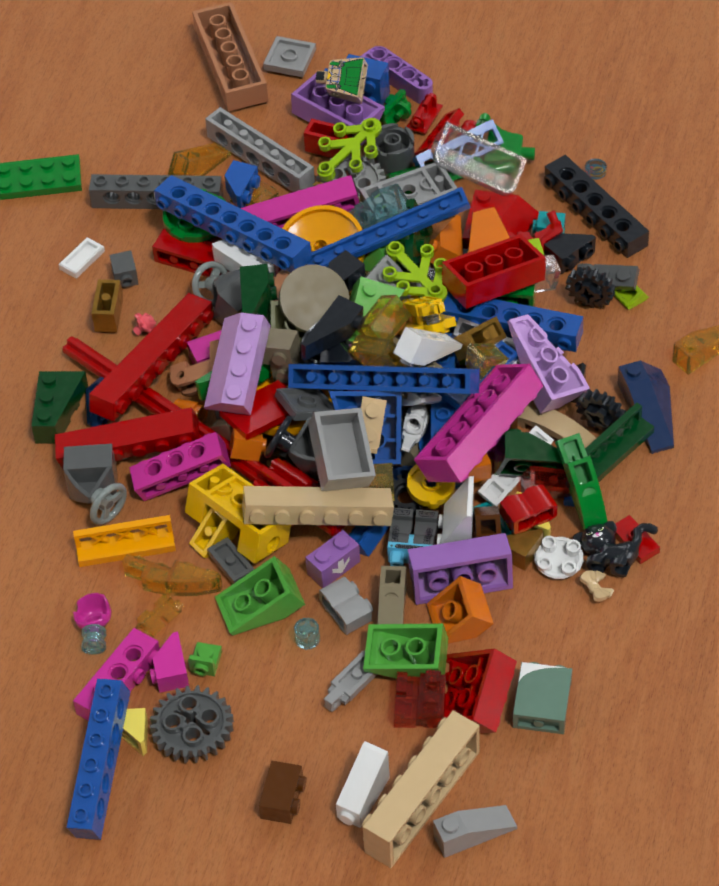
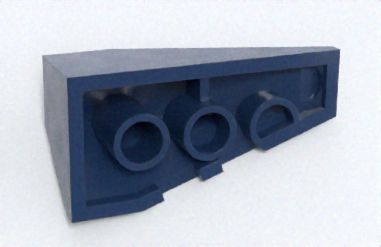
(648, 387)

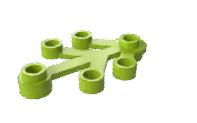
(349, 145)
(396, 252)

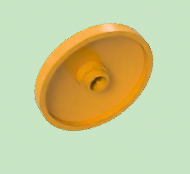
(323, 226)

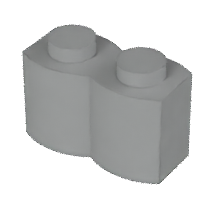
(345, 605)

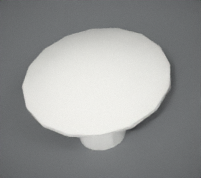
(559, 557)

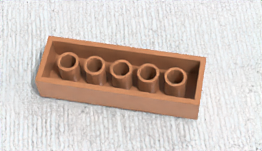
(230, 56)

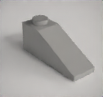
(471, 827)

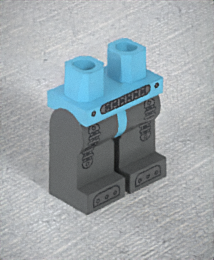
(402, 537)

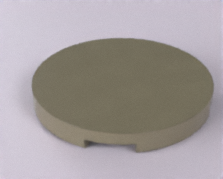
(309, 294)

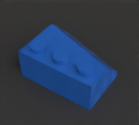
(390, 442)

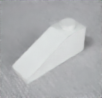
(424, 346)

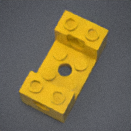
(224, 493)

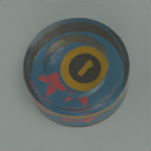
(595, 168)

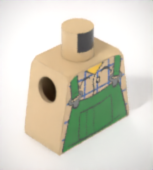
(345, 79)

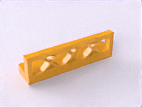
(114, 548)

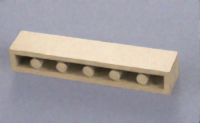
(315, 507)

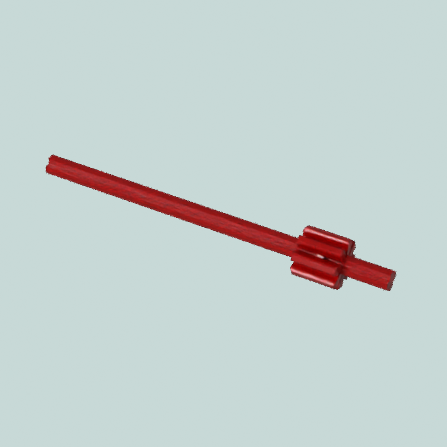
(278, 474)

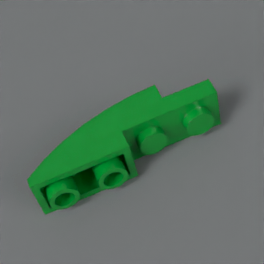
(582, 480)

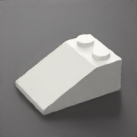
(458, 514)

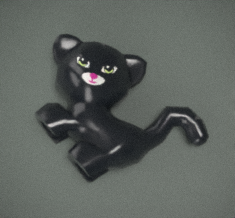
(600, 542)

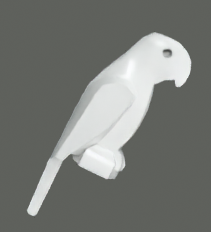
(415, 425)

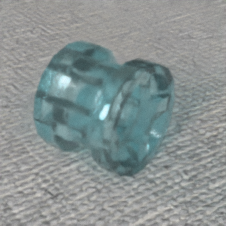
(302, 629)
(93, 639)

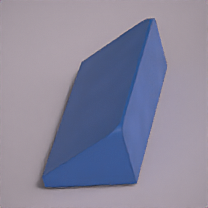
(368, 537)

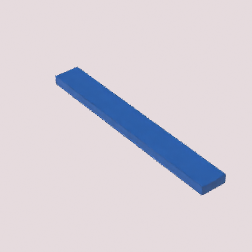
(394, 227)

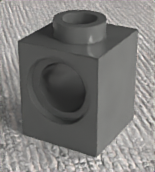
(124, 268)

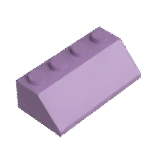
(238, 363)

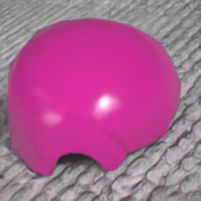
(92, 610)

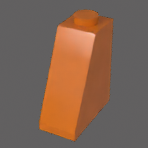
(486, 229)

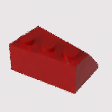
(512, 209)
(479, 686)

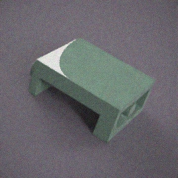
(542, 697)

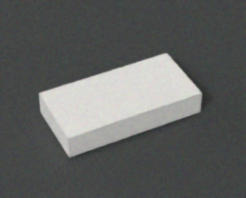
(81, 257)

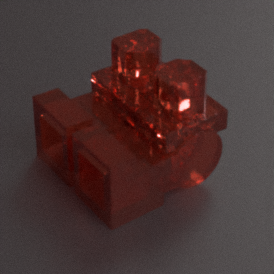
(419, 699)

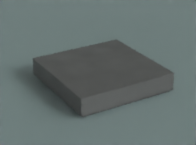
(303, 402)

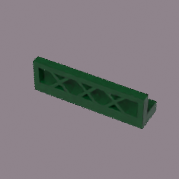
(619, 441)

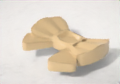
(591, 579)

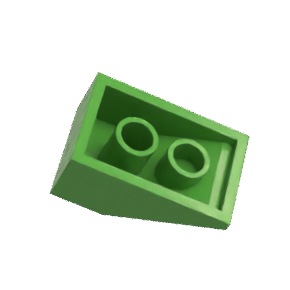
(260, 597)
(405, 649)

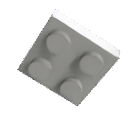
(289, 56)

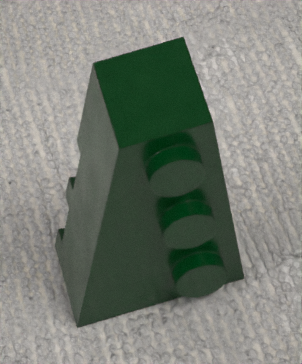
(55, 402)

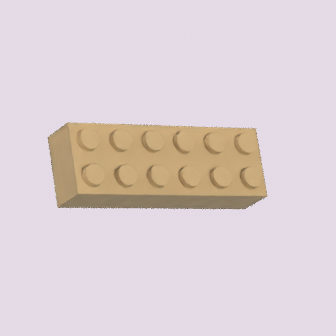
(421, 788)

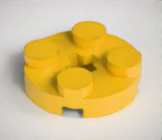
(428, 496)

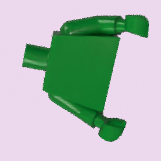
(512, 141)

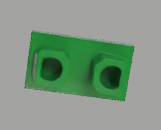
(396, 108)

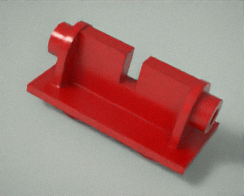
(425, 114)

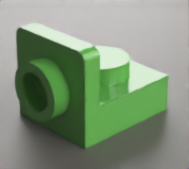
(205, 659)

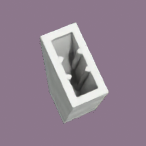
(234, 257)
(363, 784)

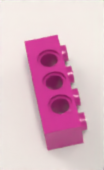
(178, 466)
(120, 664)

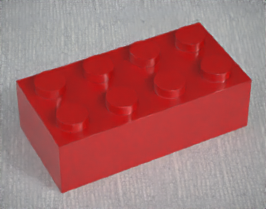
(493, 271)

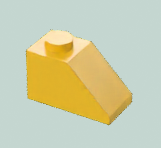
(211, 531)

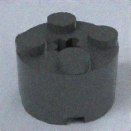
(395, 148)

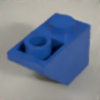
(241, 181)

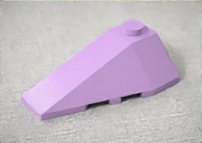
(560, 379)

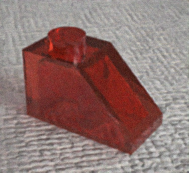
(553, 479)

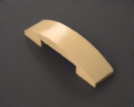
(553, 424)

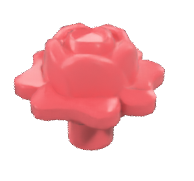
(144, 322)

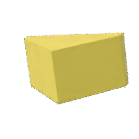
(136, 729)

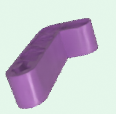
(402, 74)

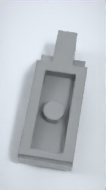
(348, 683)

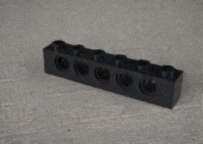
(596, 206)

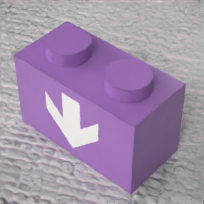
(333, 559)

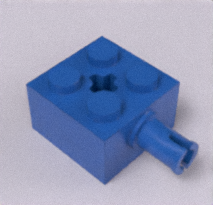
(377, 79)

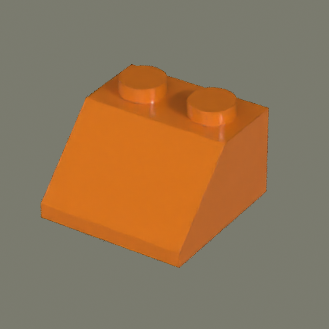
(461, 610)

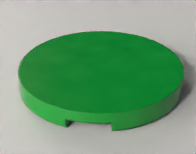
(184, 230)

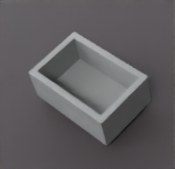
(341, 449)

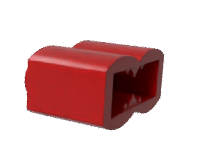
(528, 509)

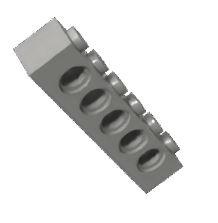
(259, 151)

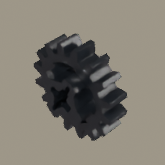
(590, 287)
(598, 409)

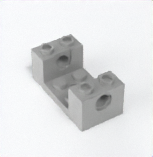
(425, 182)

